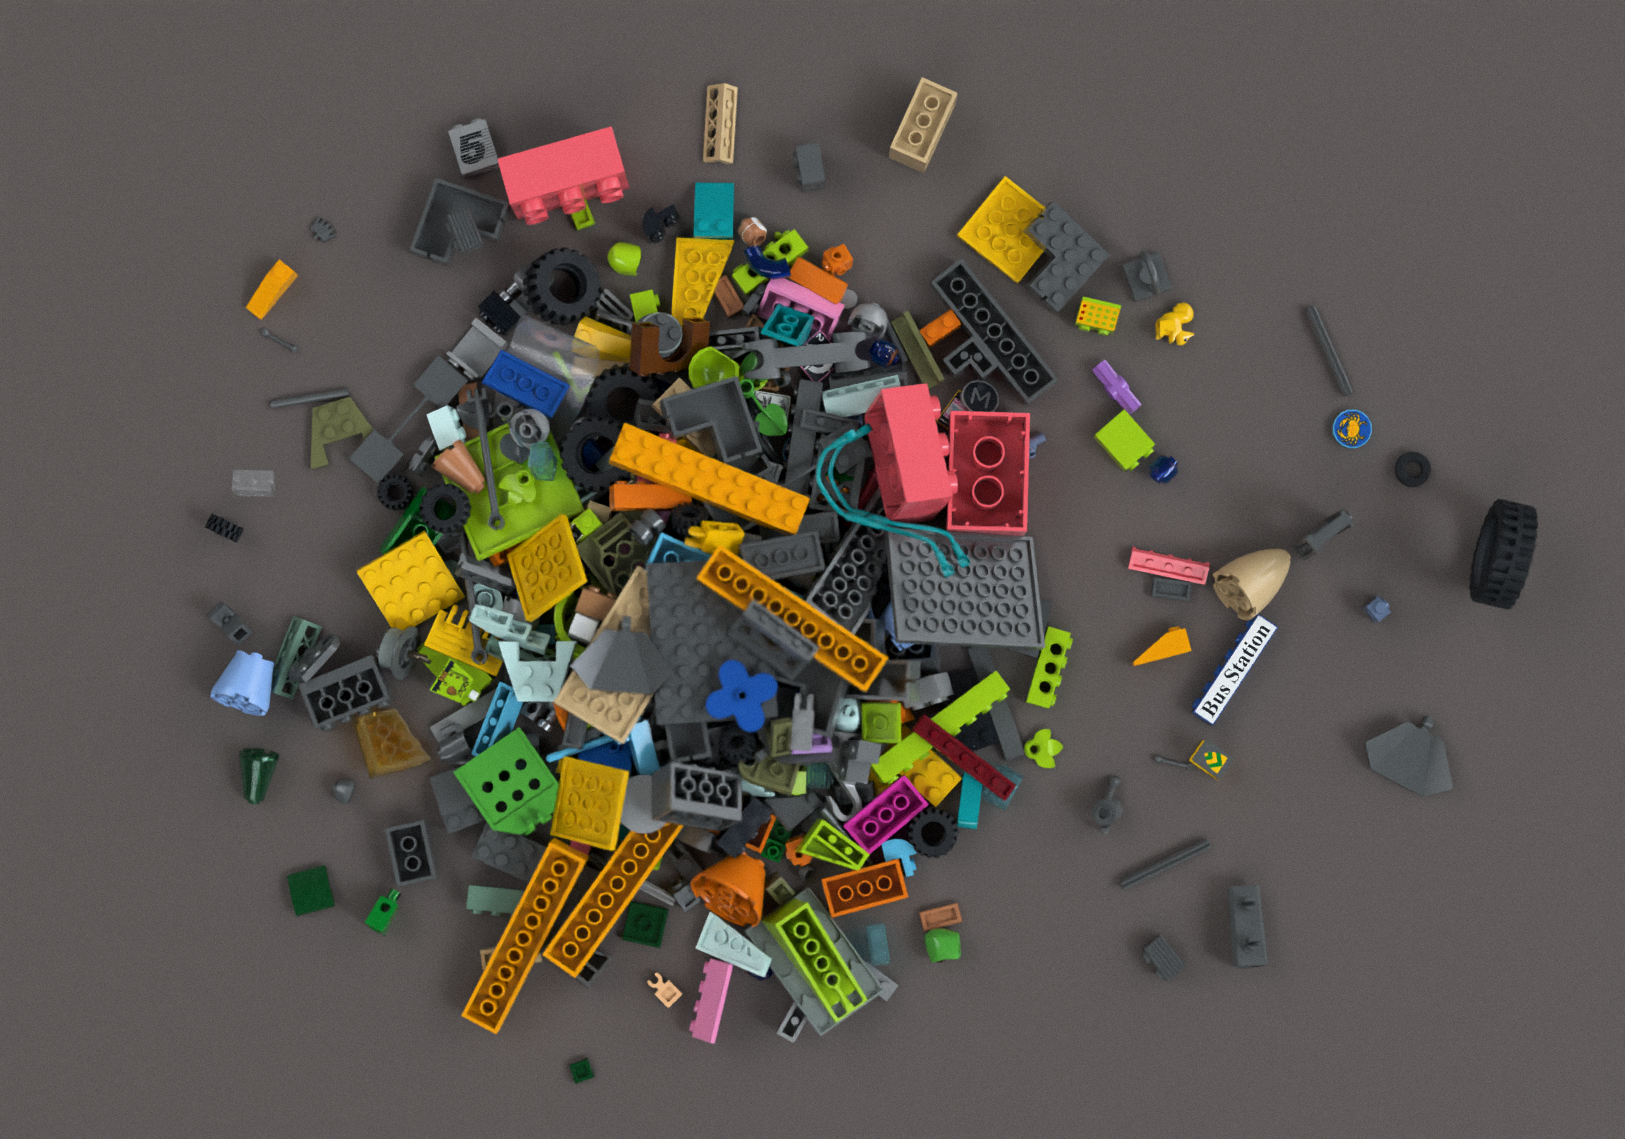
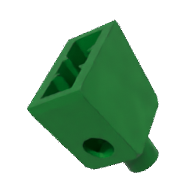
(379, 920)

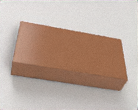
(728, 297)
(940, 917)

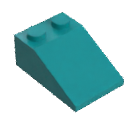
(714, 211)
(789, 325)

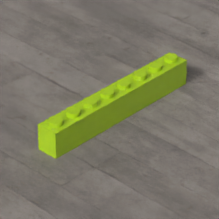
(951, 718)

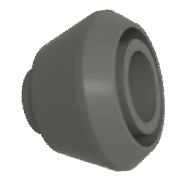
(344, 790)

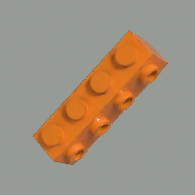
(644, 496)

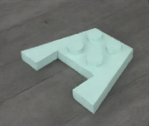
(537, 678)

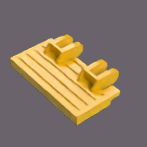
(458, 642)

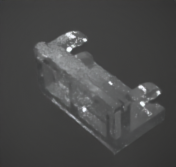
(253, 483)

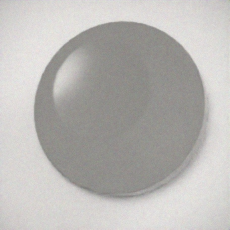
(637, 806)

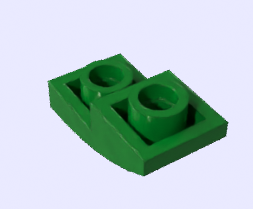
(776, 842)

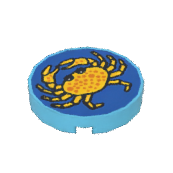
(1352, 429)

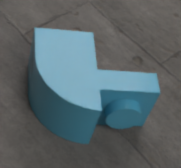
(901, 849)

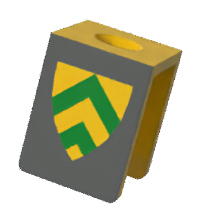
(1211, 759)

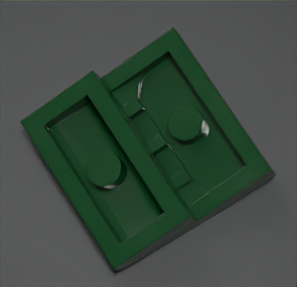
(310, 890)

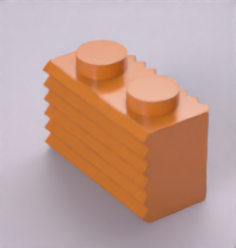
(940, 328)

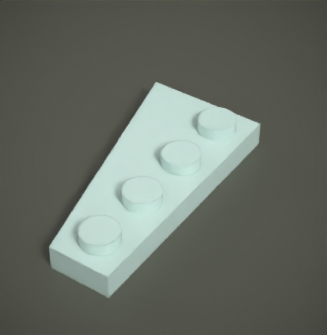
(729, 945)

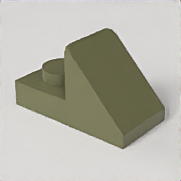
(779, 737)
(778, 888)

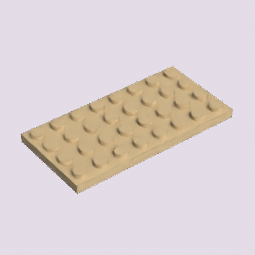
(606, 710)

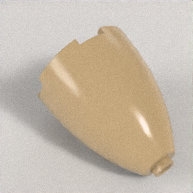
(1252, 581)

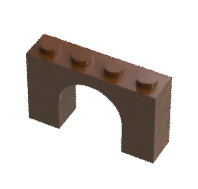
(645, 351)

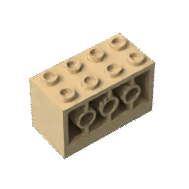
(923, 125)

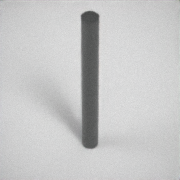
(309, 398)
(836, 824)

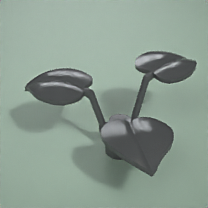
(505, 411)

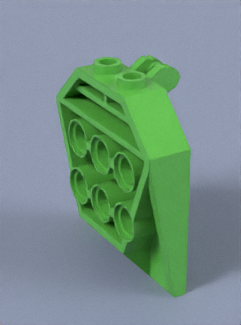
(486, 768)

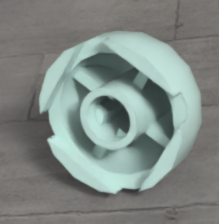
(849, 716)

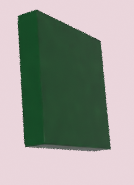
(645, 924)

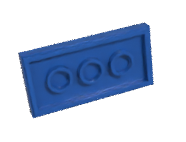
(525, 384)

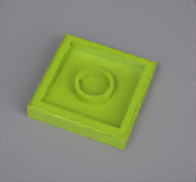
(881, 722)

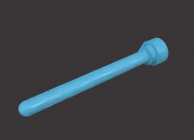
(587, 745)

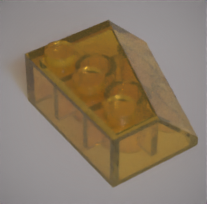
(387, 743)

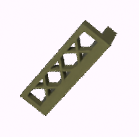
(917, 350)

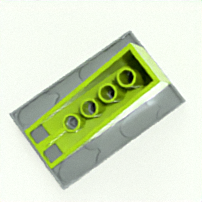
(814, 961)

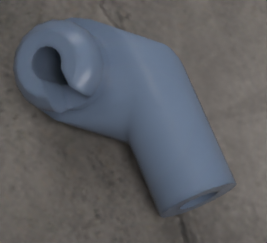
(1033, 442)

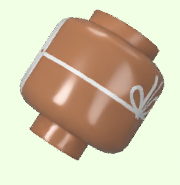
(752, 231)

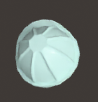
(488, 597)

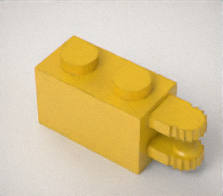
(713, 534)

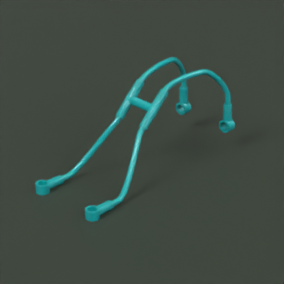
(874, 520)

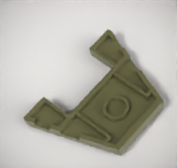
(334, 423)

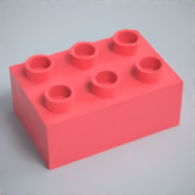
(564, 175)
(909, 453)
(991, 471)

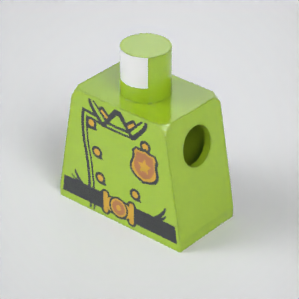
(455, 683)

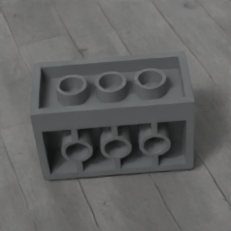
(335, 687)
(696, 796)

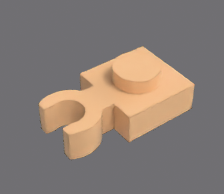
(667, 992)

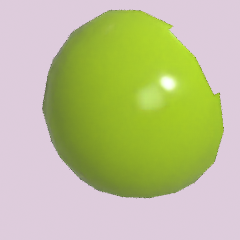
(710, 367)

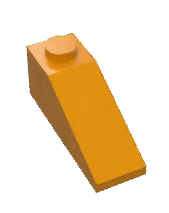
(271, 289)
(1168, 645)

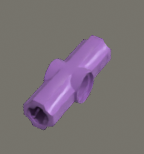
(1116, 387)

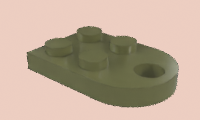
(770, 773)

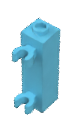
(642, 748)

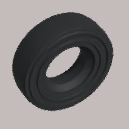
(1404, 478)

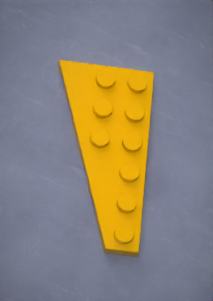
(697, 274)

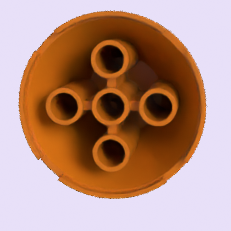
(733, 889)

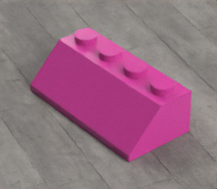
(885, 814)

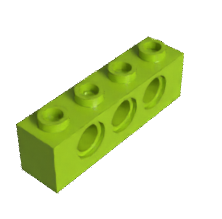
(797, 249)
(1051, 637)

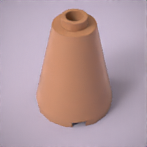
(460, 468)

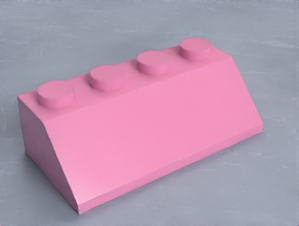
(804, 300)
(712, 1000)

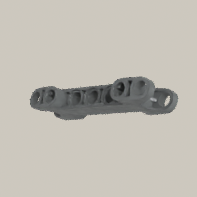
(773, 358)

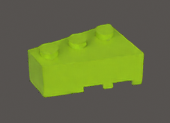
(832, 846)

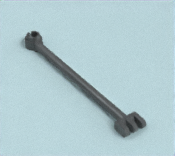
(477, 400)
(478, 649)

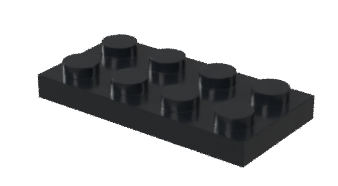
(980, 732)

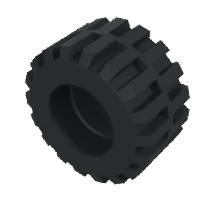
(433, 495)
(937, 848)

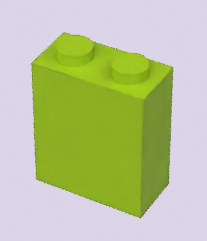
(1124, 441)

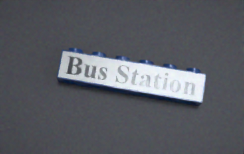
(1234, 670)

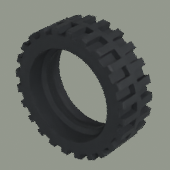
(1503, 554)

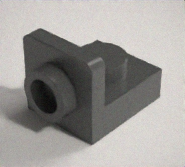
(683, 894)

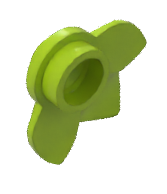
(517, 489)
(1045, 748)

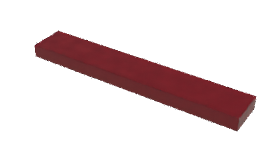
(963, 757)

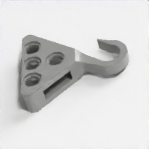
(839, 738)

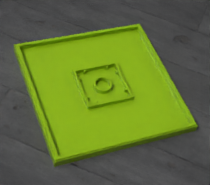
(522, 519)

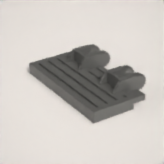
(824, 522)

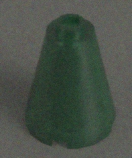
(257, 772)

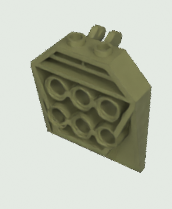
(606, 542)

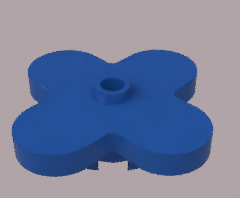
(726, 701)
(611, 755)

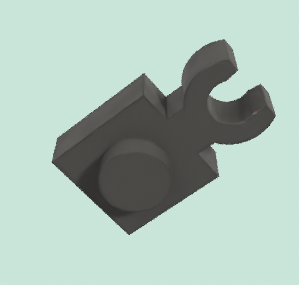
(752, 305)

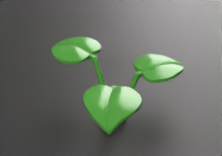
(772, 419)

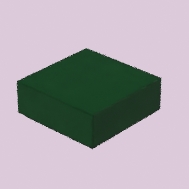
(581, 1070)

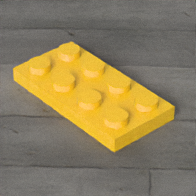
(930, 776)

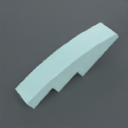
(503, 626)

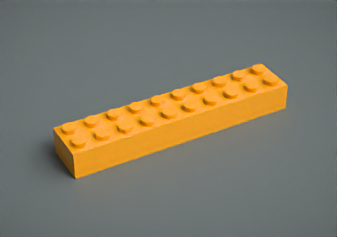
(708, 480)
(837, 648)
(609, 897)
(525, 935)

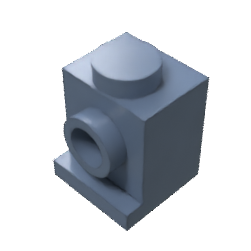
(1377, 609)

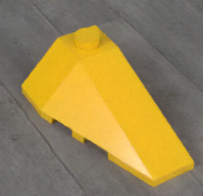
(612, 343)

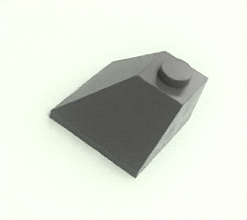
(794, 808)

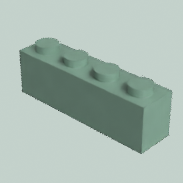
(493, 899)

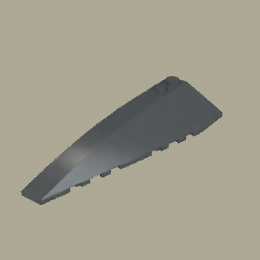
(851, 572)
(457, 806)

